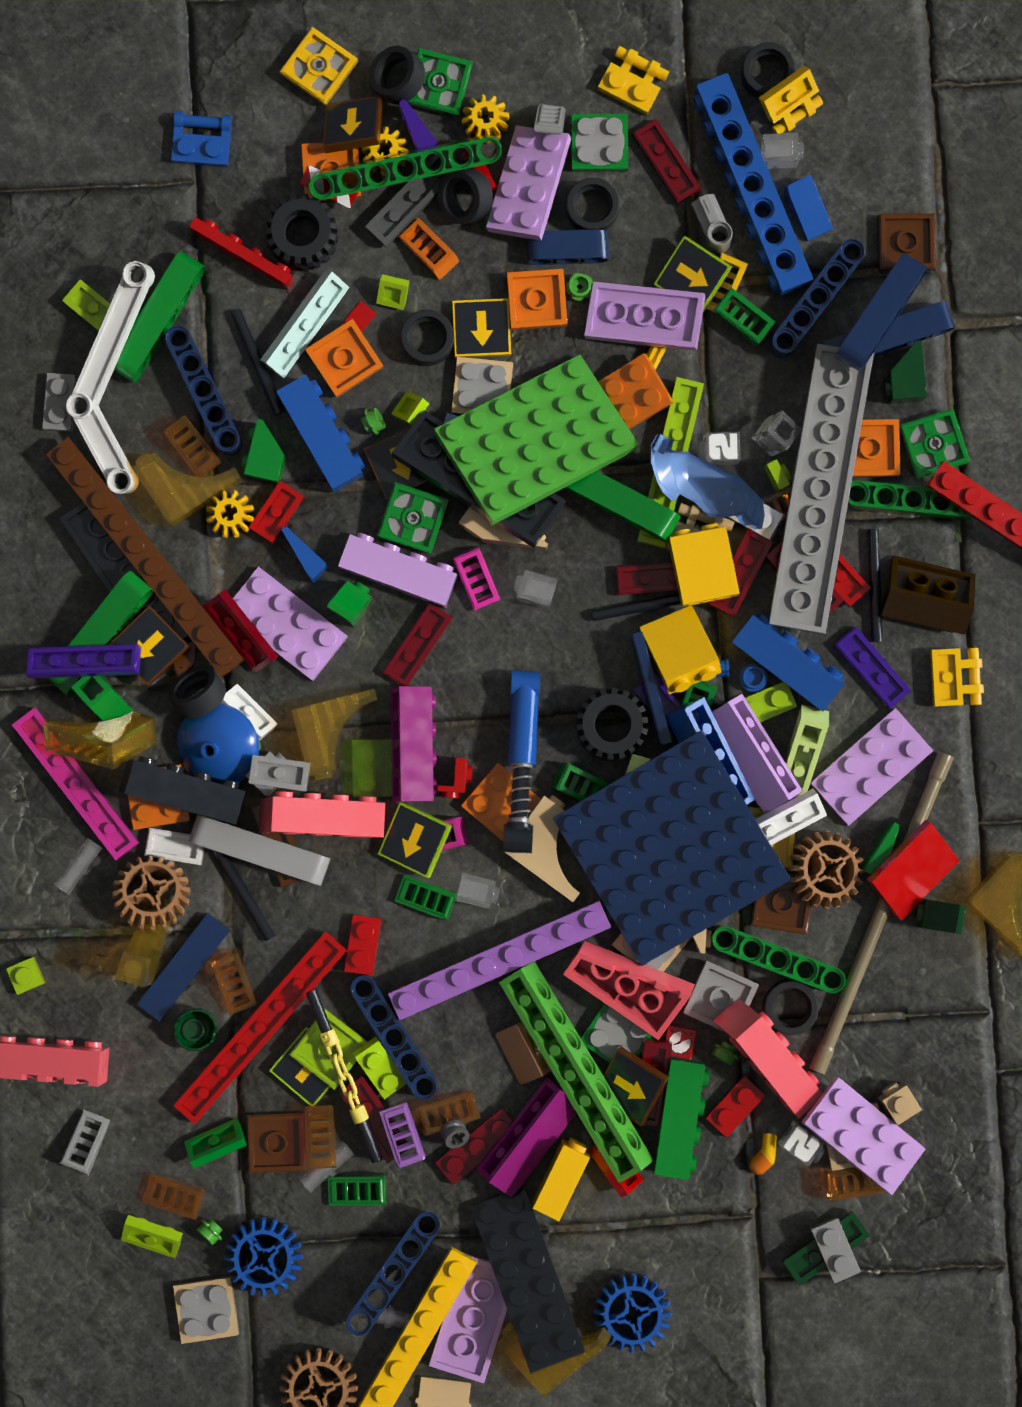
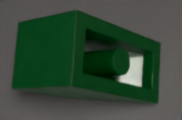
(907, 379)
(940, 916)

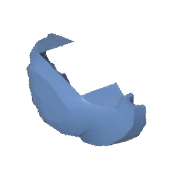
(704, 484)

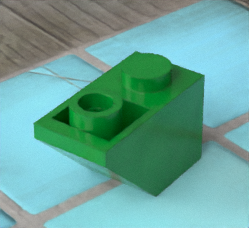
(265, 459)
(101, 697)

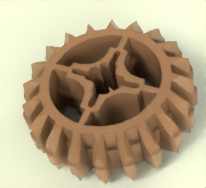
(840, 886)
(140, 897)
(315, 1373)

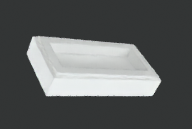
(173, 846)

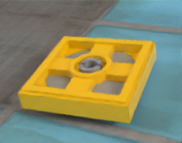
(318, 66)

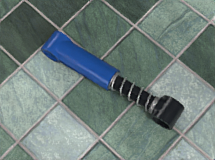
(521, 758)

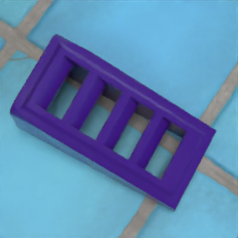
(417, 131)

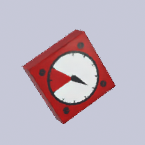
(682, 1041)

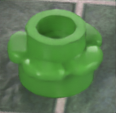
(579, 279)
(373, 421)
(725, 1053)
(209, 1231)

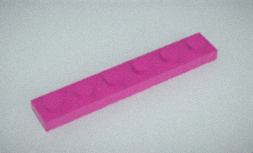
(78, 788)

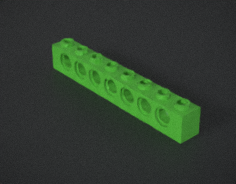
(576, 1072)

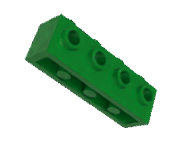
(679, 1119)

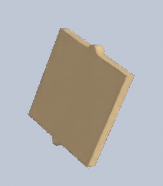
(443, 1392)

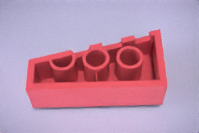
(322, 816)
(635, 991)
(769, 1056)
(54, 1061)

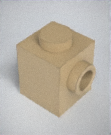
(899, 1102)

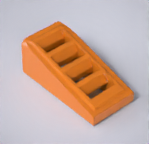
(441, 261)

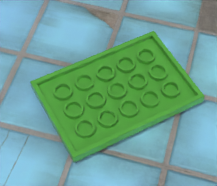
(535, 439)

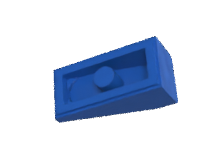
(808, 207)
(310, 561)

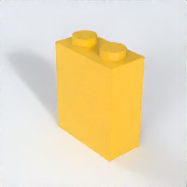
(703, 565)
(681, 650)
(561, 1178)

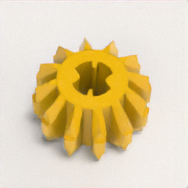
(495, 115)
(389, 141)
(221, 510)

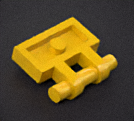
(629, 87)
(788, 95)
(947, 677)

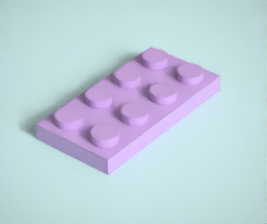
(528, 183)
(645, 316)
(289, 624)
(871, 767)
(863, 1135)
(471, 1326)

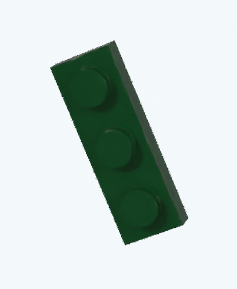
(807, 1259)

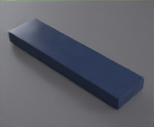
(650, 688)
(183, 967)

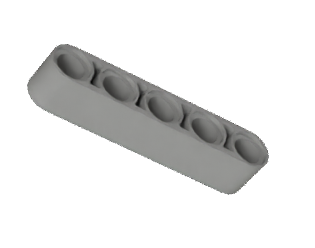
(259, 850)

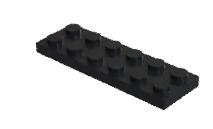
(425, 456)
(108, 558)
(528, 1280)

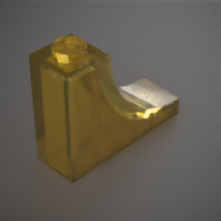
(177, 493)
(321, 726)
(104, 742)
(1000, 899)
(143, 953)
(549, 1378)

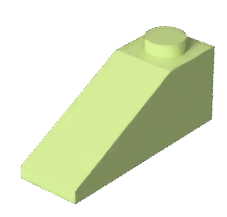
(806, 744)

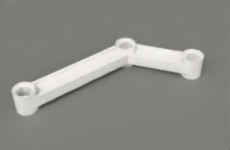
(97, 374)

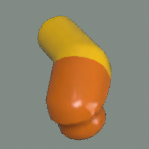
(766, 1156)

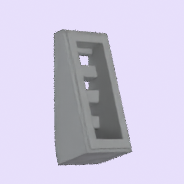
(550, 119)
(95, 1146)

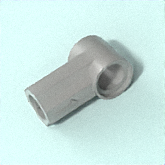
(711, 222)

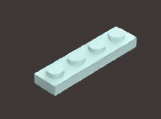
(305, 323)

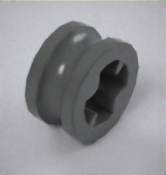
(454, 1133)

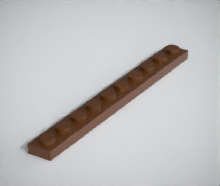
(145, 557)

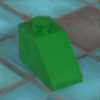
(350, 602)

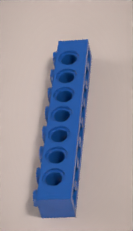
(721, 92)

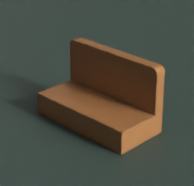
(522, 1053)

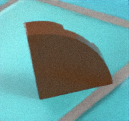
(186, 660)

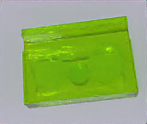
(372, 768)

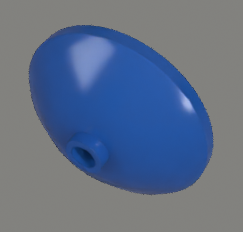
(229, 735)

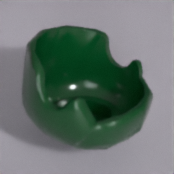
(194, 1029)

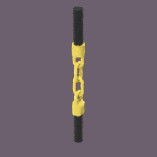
(330, 1039)

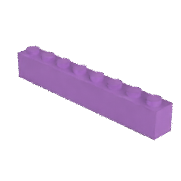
(499, 960)

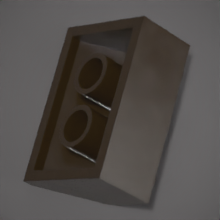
(929, 595)

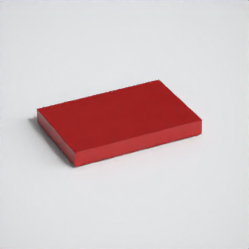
(913, 870)

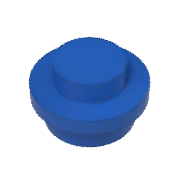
(753, 677)

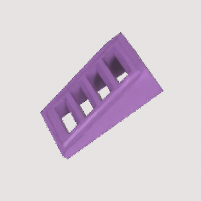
(396, 1149)

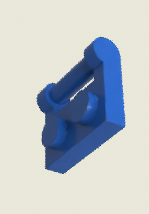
(201, 149)

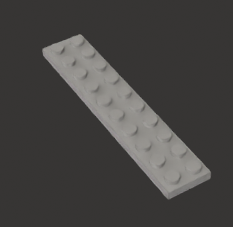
(819, 493)

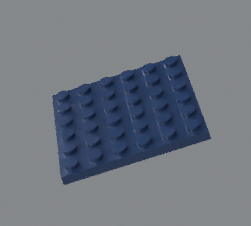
(672, 848)

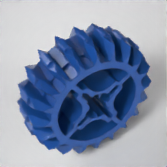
(256, 1245)
(645, 1309)

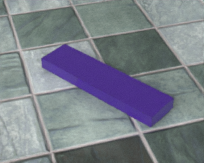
(83, 661)

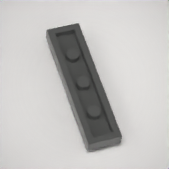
(405, 206)

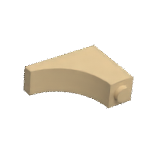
(544, 859)

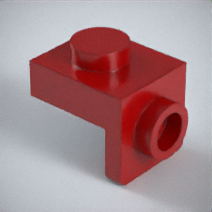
(463, 774)

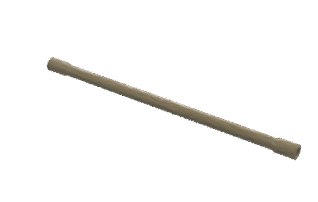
(826, 1048)

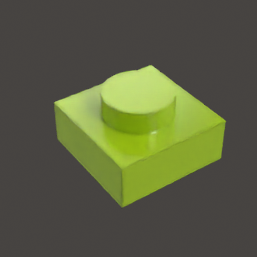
(392, 292)
(409, 408)
(778, 475)
(25, 975)

